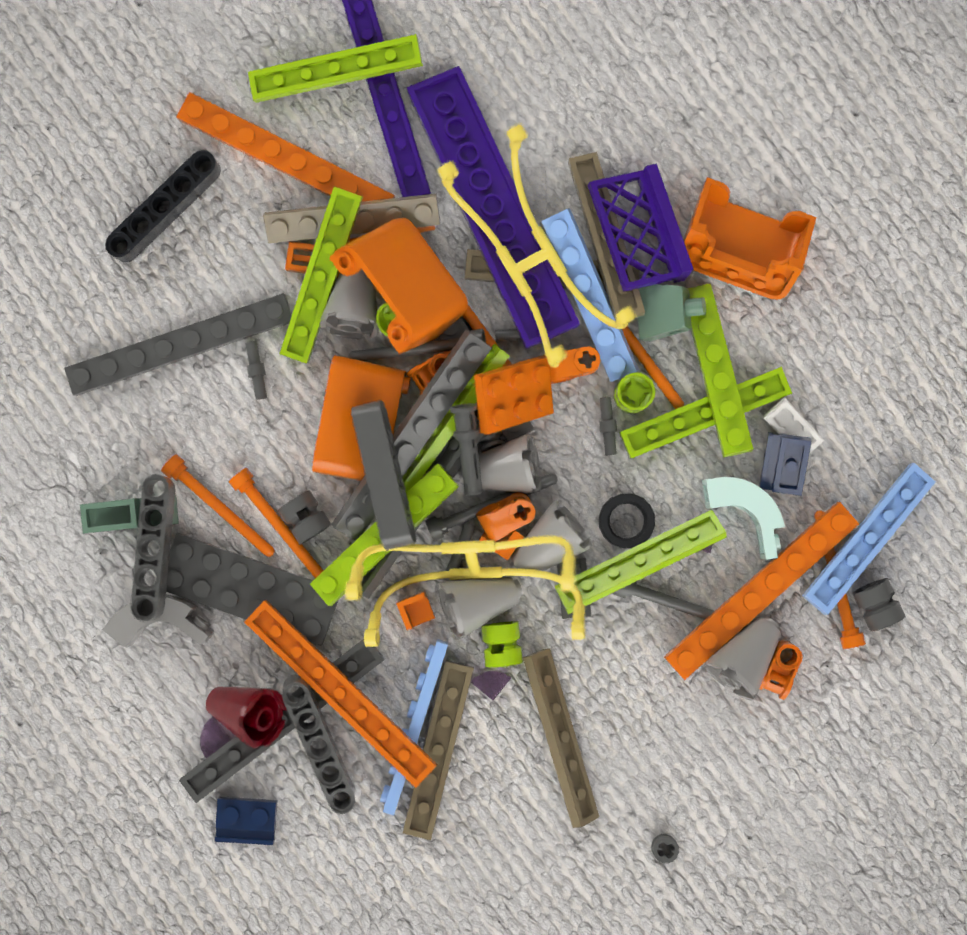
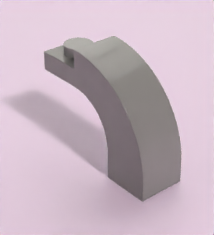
(177, 611)

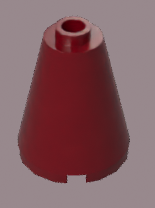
(248, 713)

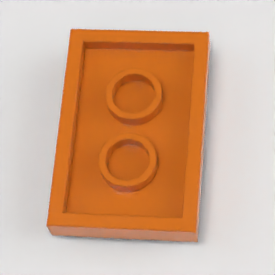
(513, 394)

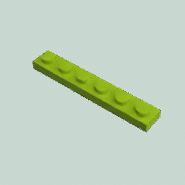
(335, 68)
(320, 275)
(719, 376)
(699, 416)
(444, 431)
(422, 500)
(644, 559)

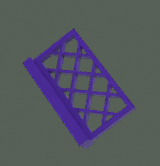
(664, 228)

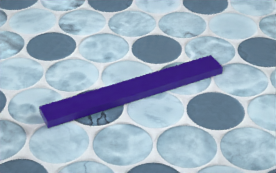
(389, 105)

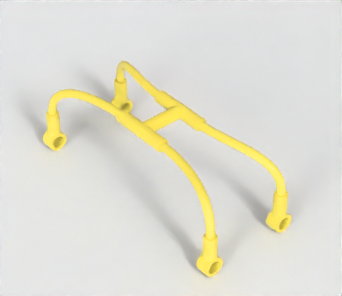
(554, 356)
(353, 588)

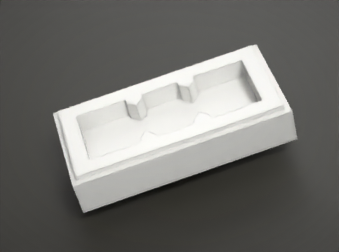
(789, 421)

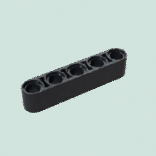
(149, 208)

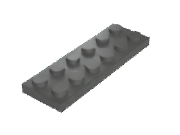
(241, 584)

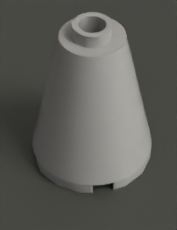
(351, 307)
(510, 466)
(552, 523)
(477, 601)
(746, 657)

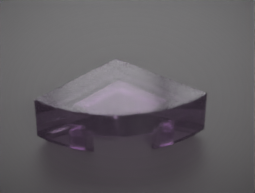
(491, 682)
(212, 737)

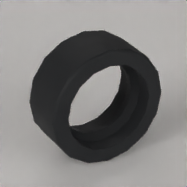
(642, 505)

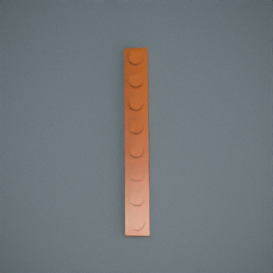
(273, 150)
(761, 590)
(341, 693)

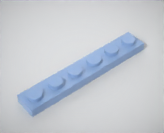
(573, 252)
(868, 539)
(417, 713)

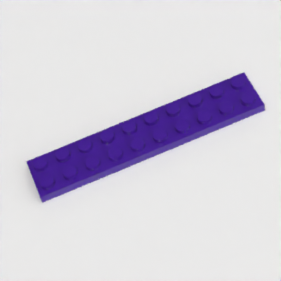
(462, 136)

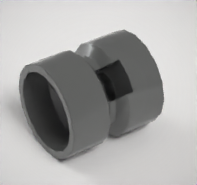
(309, 526)
(879, 605)

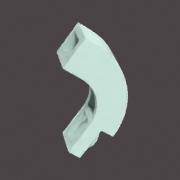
(752, 500)

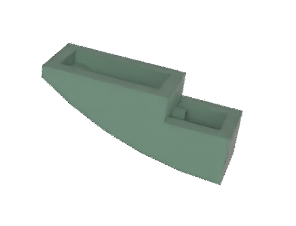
(117, 515)

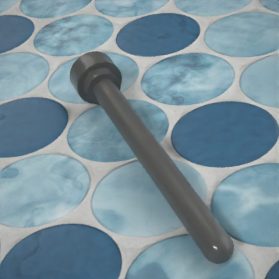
(430, 347)
(440, 526)
(665, 600)

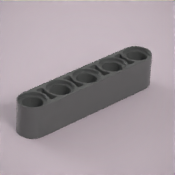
(383, 475)
(143, 560)
(321, 757)

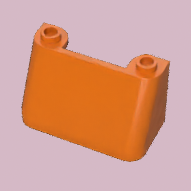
(746, 245)
(408, 280)
(351, 385)

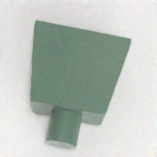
(667, 311)

